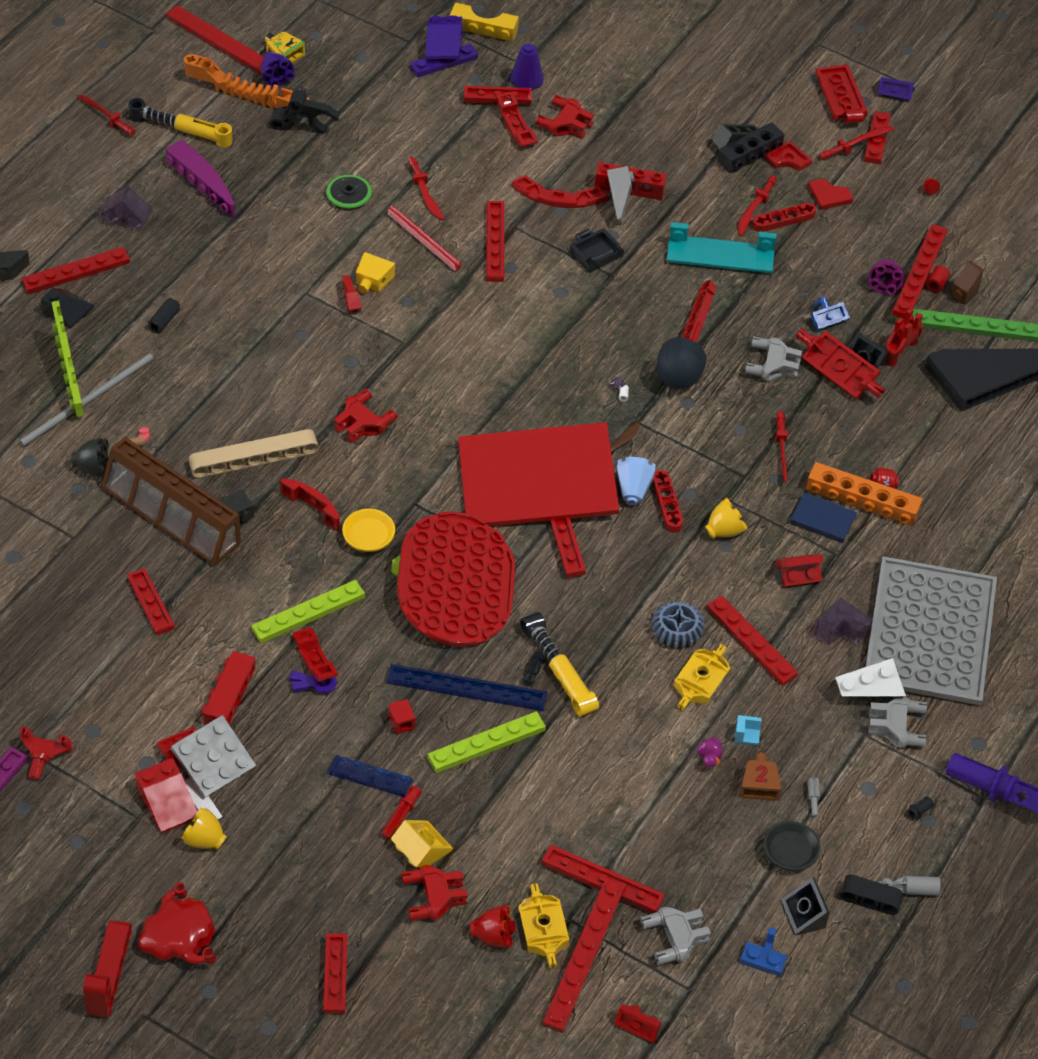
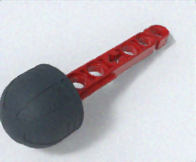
(682, 359)

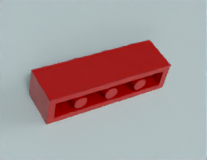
(229, 688)

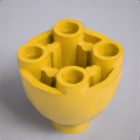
(725, 521)
(206, 831)

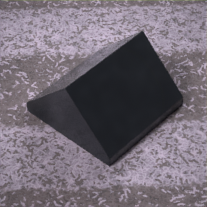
(806, 908)

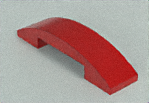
(514, 121)
(295, 489)
(313, 655)

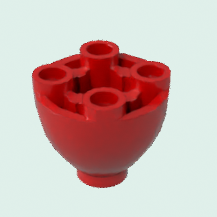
(494, 927)

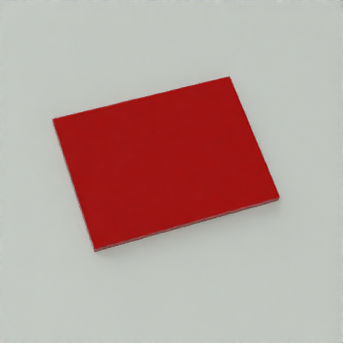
(538, 474)

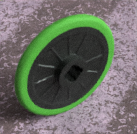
(348, 191)

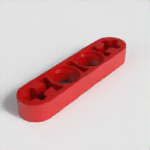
(802, 211)
(670, 500)

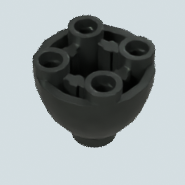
(92, 456)

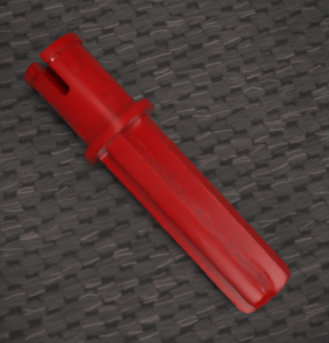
(406, 805)

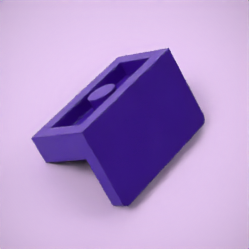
(895, 88)

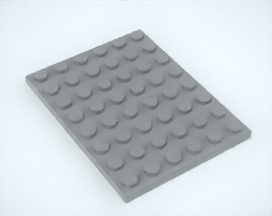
(933, 628)

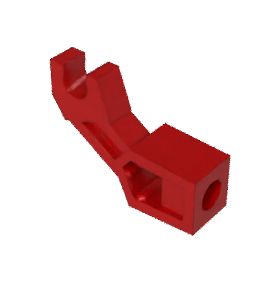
(350, 295)

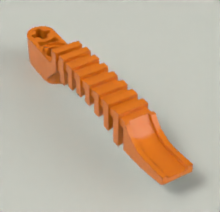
(207, 70)

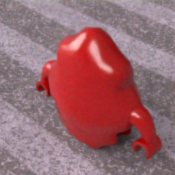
(179, 929)

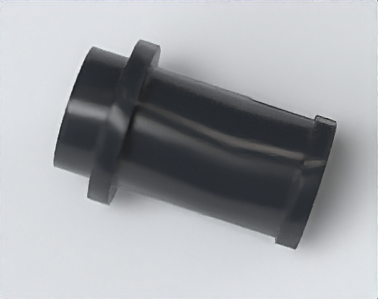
(916, 810)

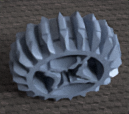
(690, 624)

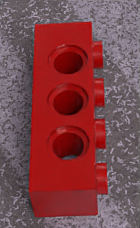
(645, 184)

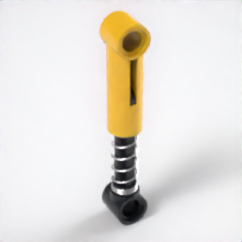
(219, 133)
(582, 699)

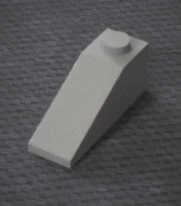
(620, 185)

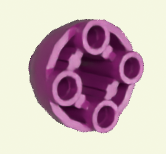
(886, 277)

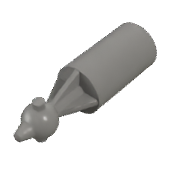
(916, 885)

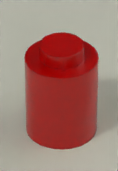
(937, 279)

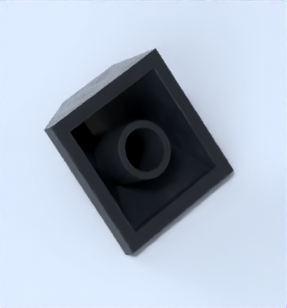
(72, 306)
(868, 349)

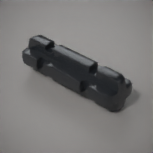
(533, 668)

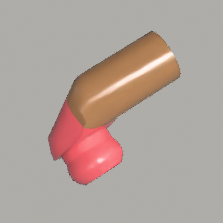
(143, 437)

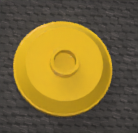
(368, 530)

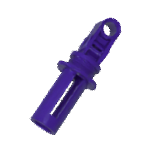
(995, 782)

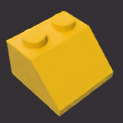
(420, 842)

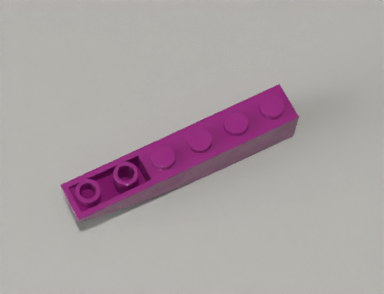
(201, 174)

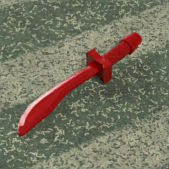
(114, 119)
(846, 146)
(422, 178)
(760, 195)
(782, 437)

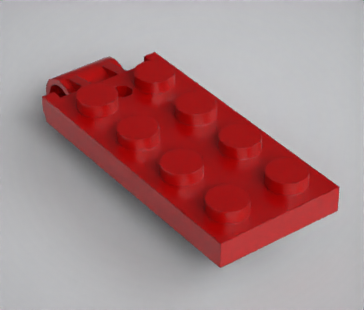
(842, 93)

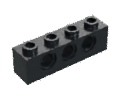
(750, 147)

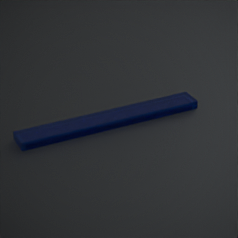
(467, 687)

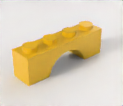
(500, 27)

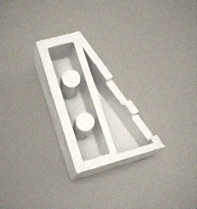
(873, 680)

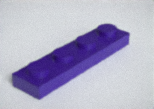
(427, 66)

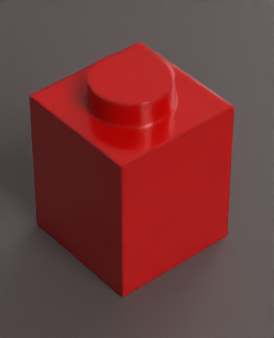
(401, 716)

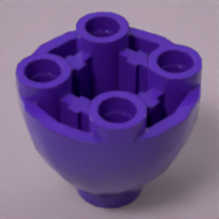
(276, 69)

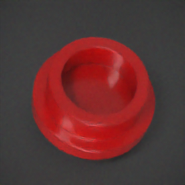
(931, 186)

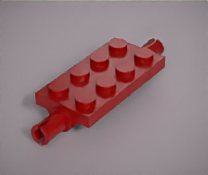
(840, 364)

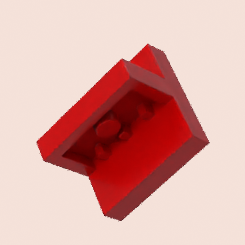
(800, 569)

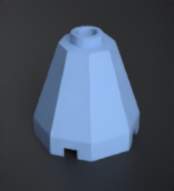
(634, 478)

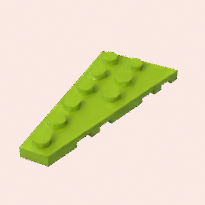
(67, 365)

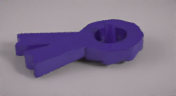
(303, 682)

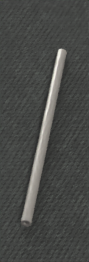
(85, 400)

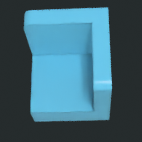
(748, 730)

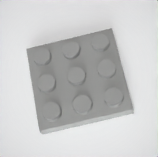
(213, 756)

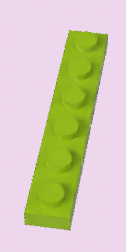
(308, 611)
(486, 742)

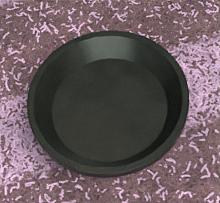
(791, 845)

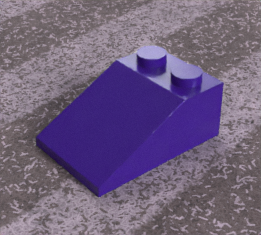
(444, 37)

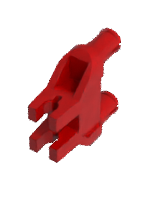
(571, 119)
(905, 334)
(360, 419)
(437, 891)

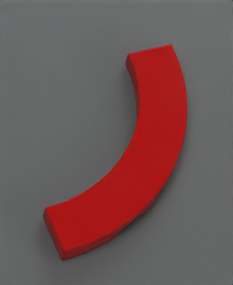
(559, 198)

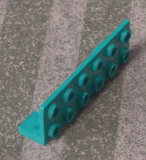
(721, 253)

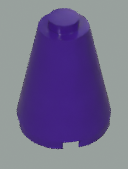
(527, 68)

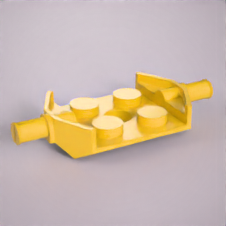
(699, 688)
(543, 939)

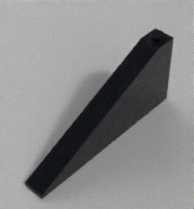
(982, 374)

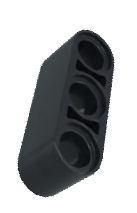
(871, 894)

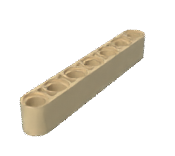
(253, 453)

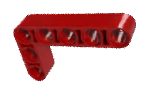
(101, 988)

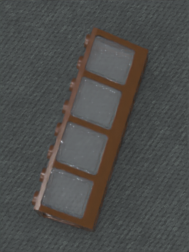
(171, 501)

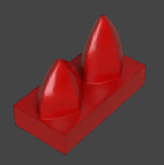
(634, 1021)

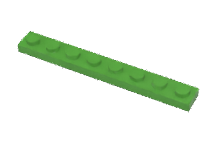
(977, 325)

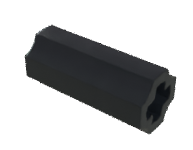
(164, 315)

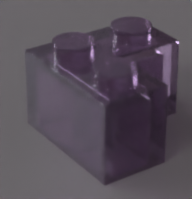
(128, 206)
(842, 619)

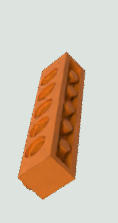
(864, 494)

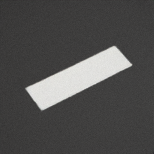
(198, 799)

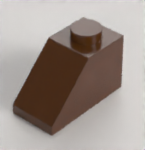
(967, 283)

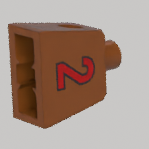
(761, 779)

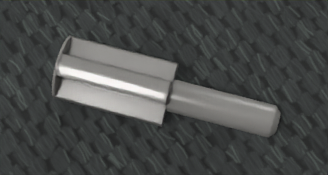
(813, 794)

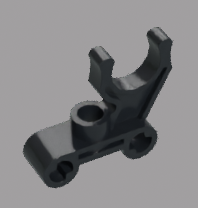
(298, 109)

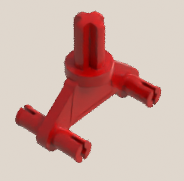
(43, 750)

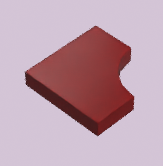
(788, 156)
(829, 195)

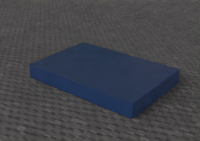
(823, 517)

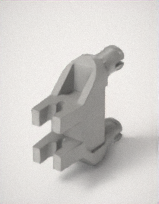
(780, 360)
(891, 721)
(679, 932)

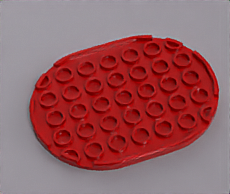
(456, 579)

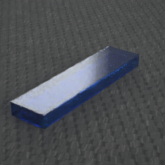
(370, 776)

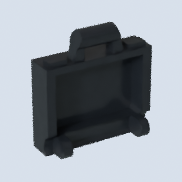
(595, 249)

